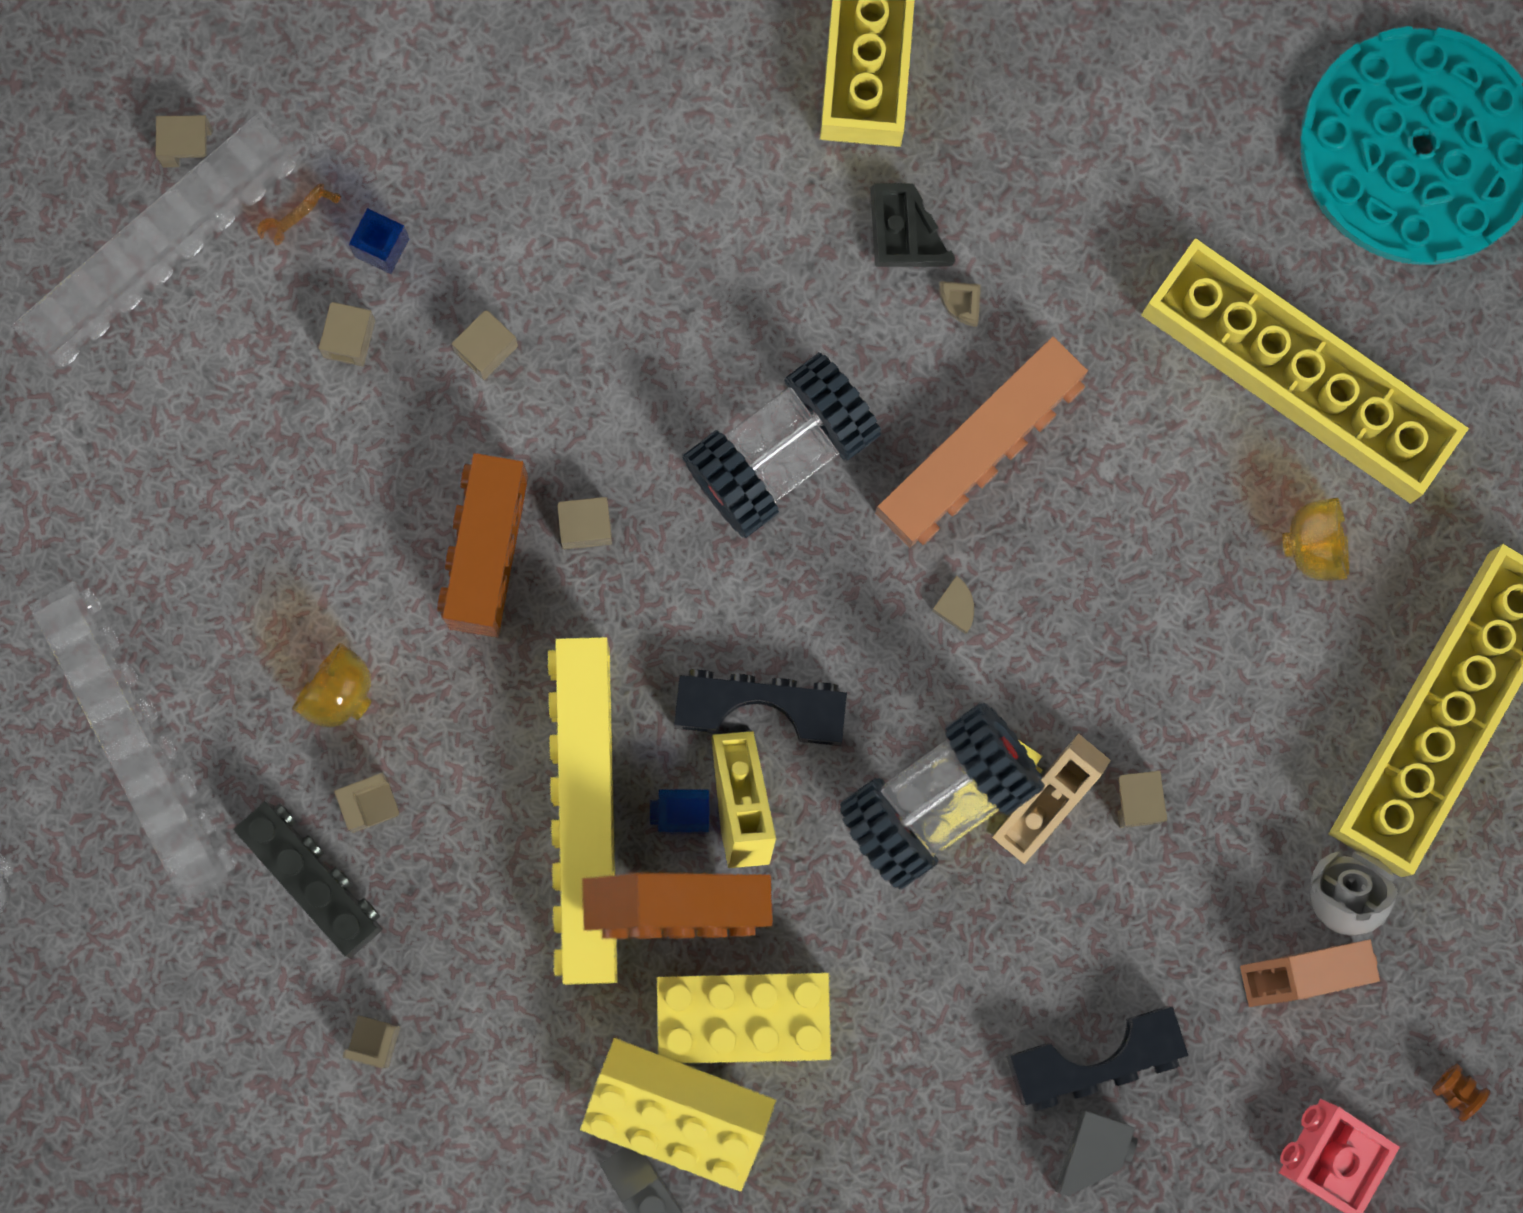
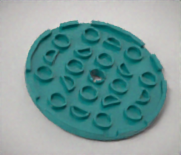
(1363, 154)

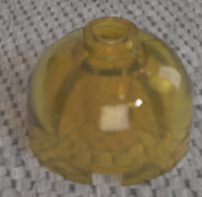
(1319, 541)
(336, 690)

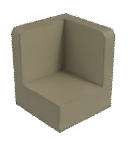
(181, 138)
(347, 334)
(484, 344)
(584, 523)
(1141, 799)
(367, 803)
(372, 1042)

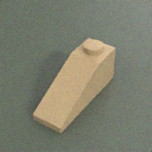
(1063, 788)

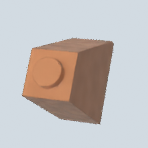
(1310, 973)

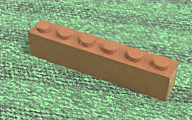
(982, 442)

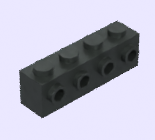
(308, 879)

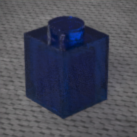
(379, 241)
(681, 812)

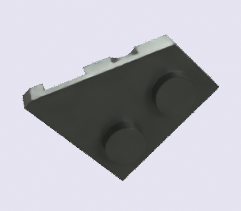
(904, 230)

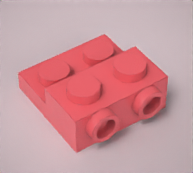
(1337, 1158)

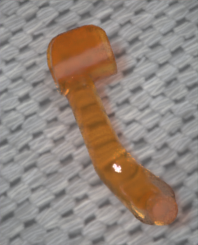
(297, 213)

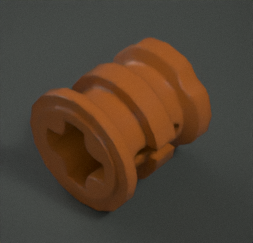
(1460, 1092)

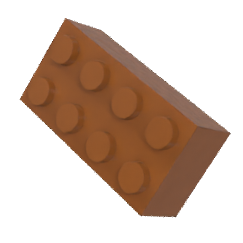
(484, 546)
(676, 905)

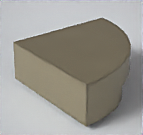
(961, 301)
(956, 605)

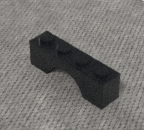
(707, 701)
(1148, 1042)

